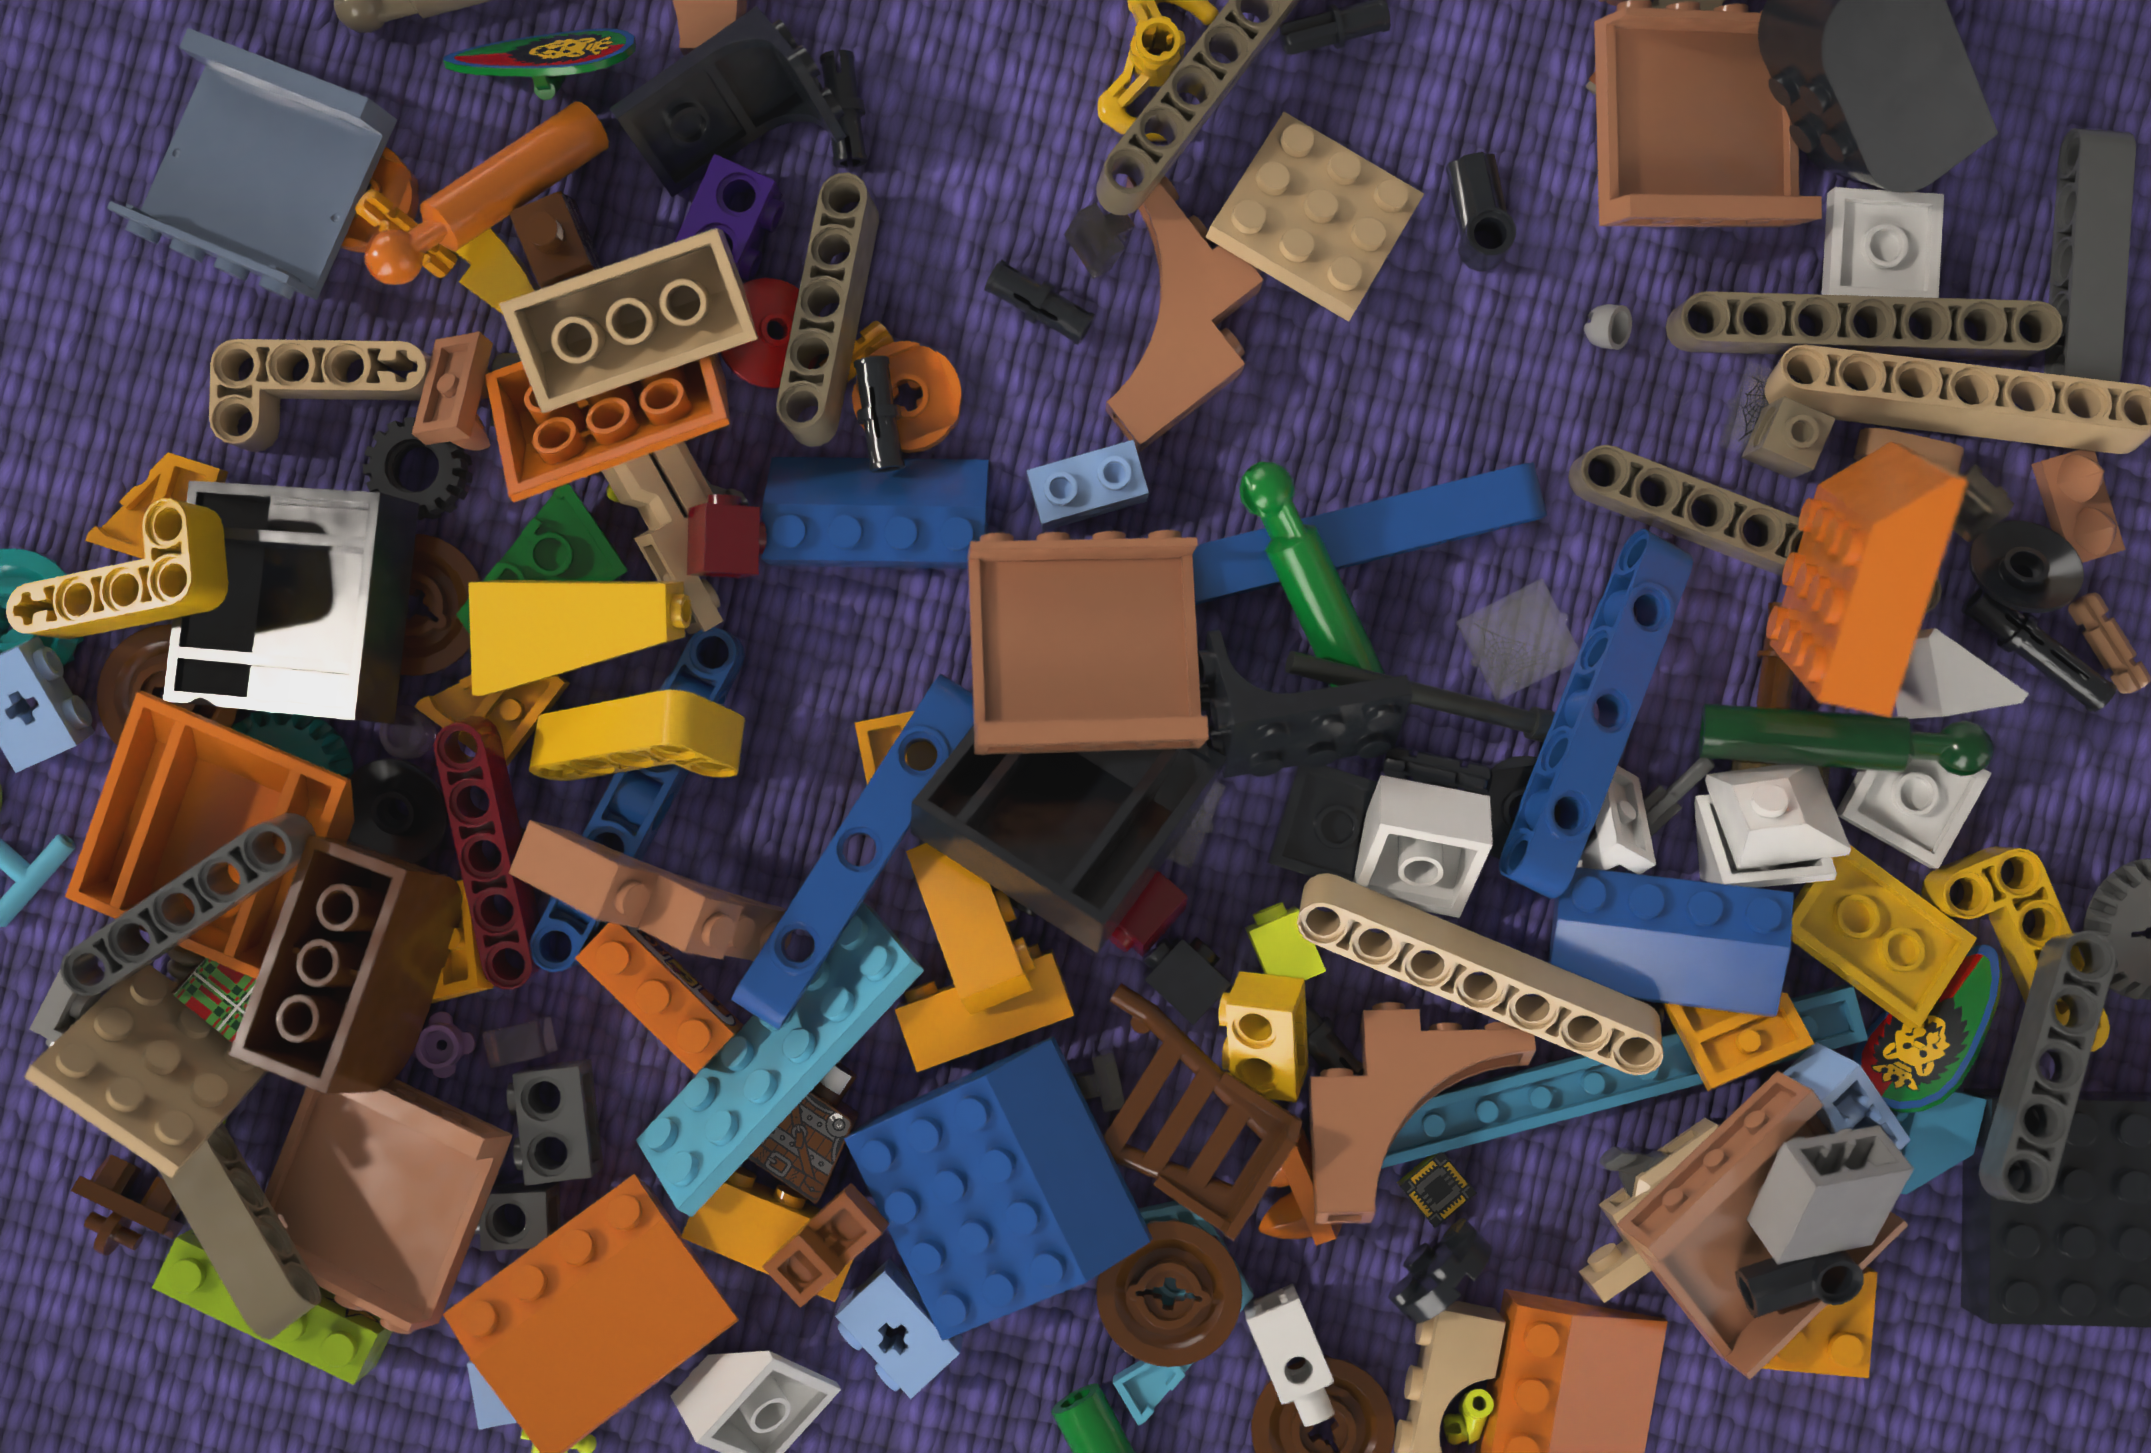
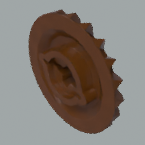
(444, 578)
(141, 665)
(1196, 1321)
(1361, 1415)

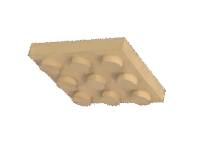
(1315, 216)
(146, 1071)

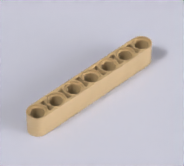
(1990, 394)
(1498, 994)

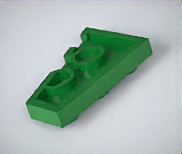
(558, 546)

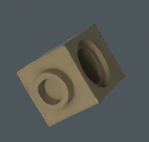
(1788, 438)

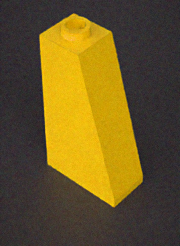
(553, 627)

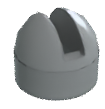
(1609, 326)

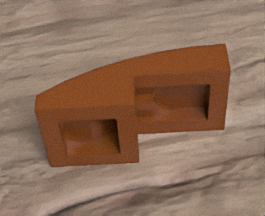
(825, 1245)

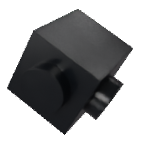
(1185, 976)

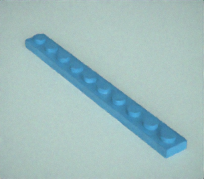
(1586, 1086)

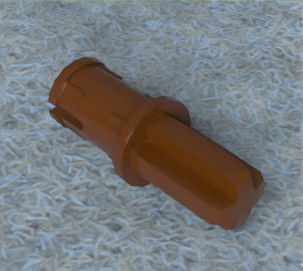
(1775, 676)

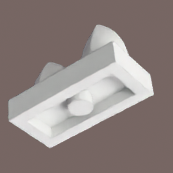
(1621, 829)

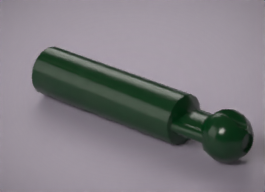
(1838, 739)

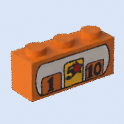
(660, 993)

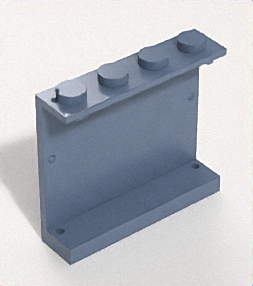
(262, 169)

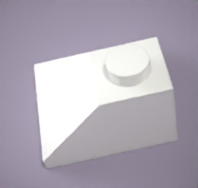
(1776, 815)
(751, 1401)

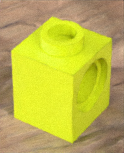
(1281, 945)

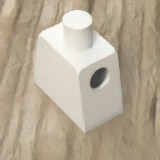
(1285, 1333)

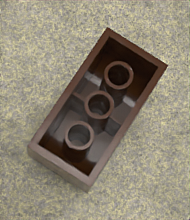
(349, 969)

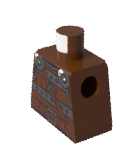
(555, 239)
(811, 1138)

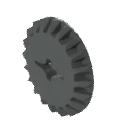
(2116, 911)

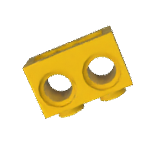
(1266, 1033)

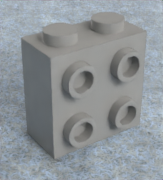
(1828, 1193)

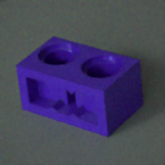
(743, 229)

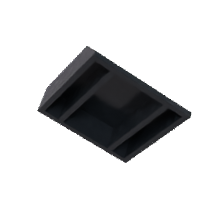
(307, 607)
(1065, 828)
(2083, 1246)

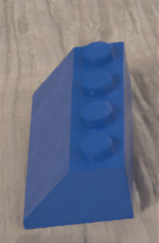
(849, 517)
(1675, 939)

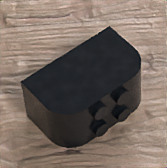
(1875, 87)

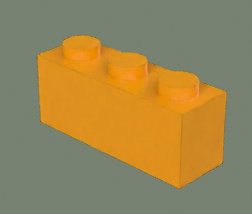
(972, 930)
(942, 1029)
(753, 1223)

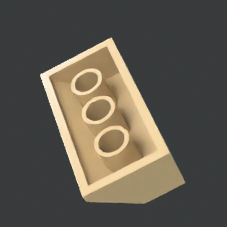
(630, 320)

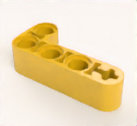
(178, 578)
(638, 735)
(2006, 909)

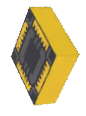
(1436, 1188)

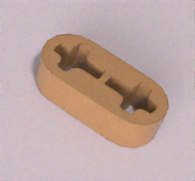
(1941, 452)

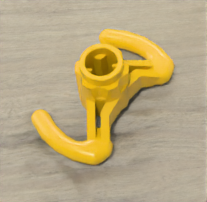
(1151, 36)

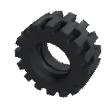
(385, 463)

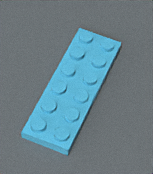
(770, 1070)

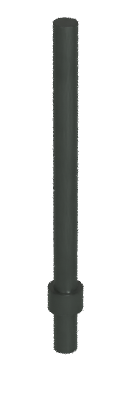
(1532, 723)

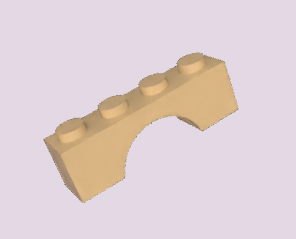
(1455, 1352)

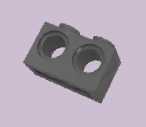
(572, 1122)

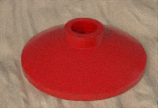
(763, 359)

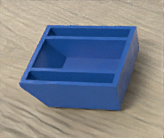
(998, 1189)

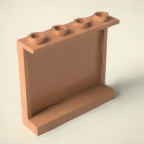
(1691, 122)
(1084, 643)
(385, 1197)
(1698, 1232)

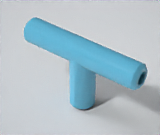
(28, 876)

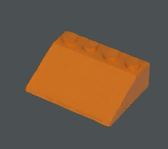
(603, 429)
(591, 1317)
(1572, 1378)

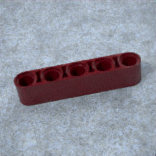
(499, 825)

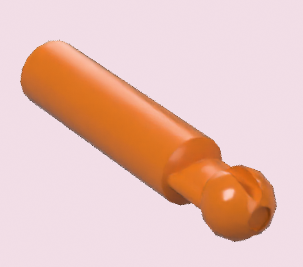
(490, 192)

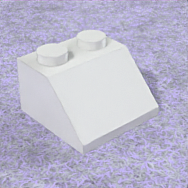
(1424, 844)

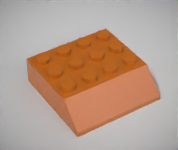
(1864, 576)
(182, 794)

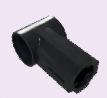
(1480, 207)
(1774, 1286)

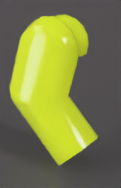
(1470, 1420)

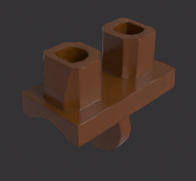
(108, 1189)

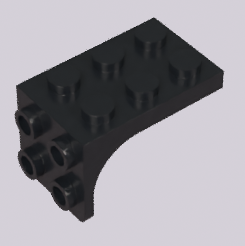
(725, 99)
(1309, 728)

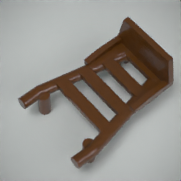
(1194, 1187)

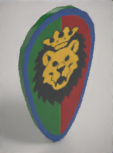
(546, 56)
(1928, 1063)

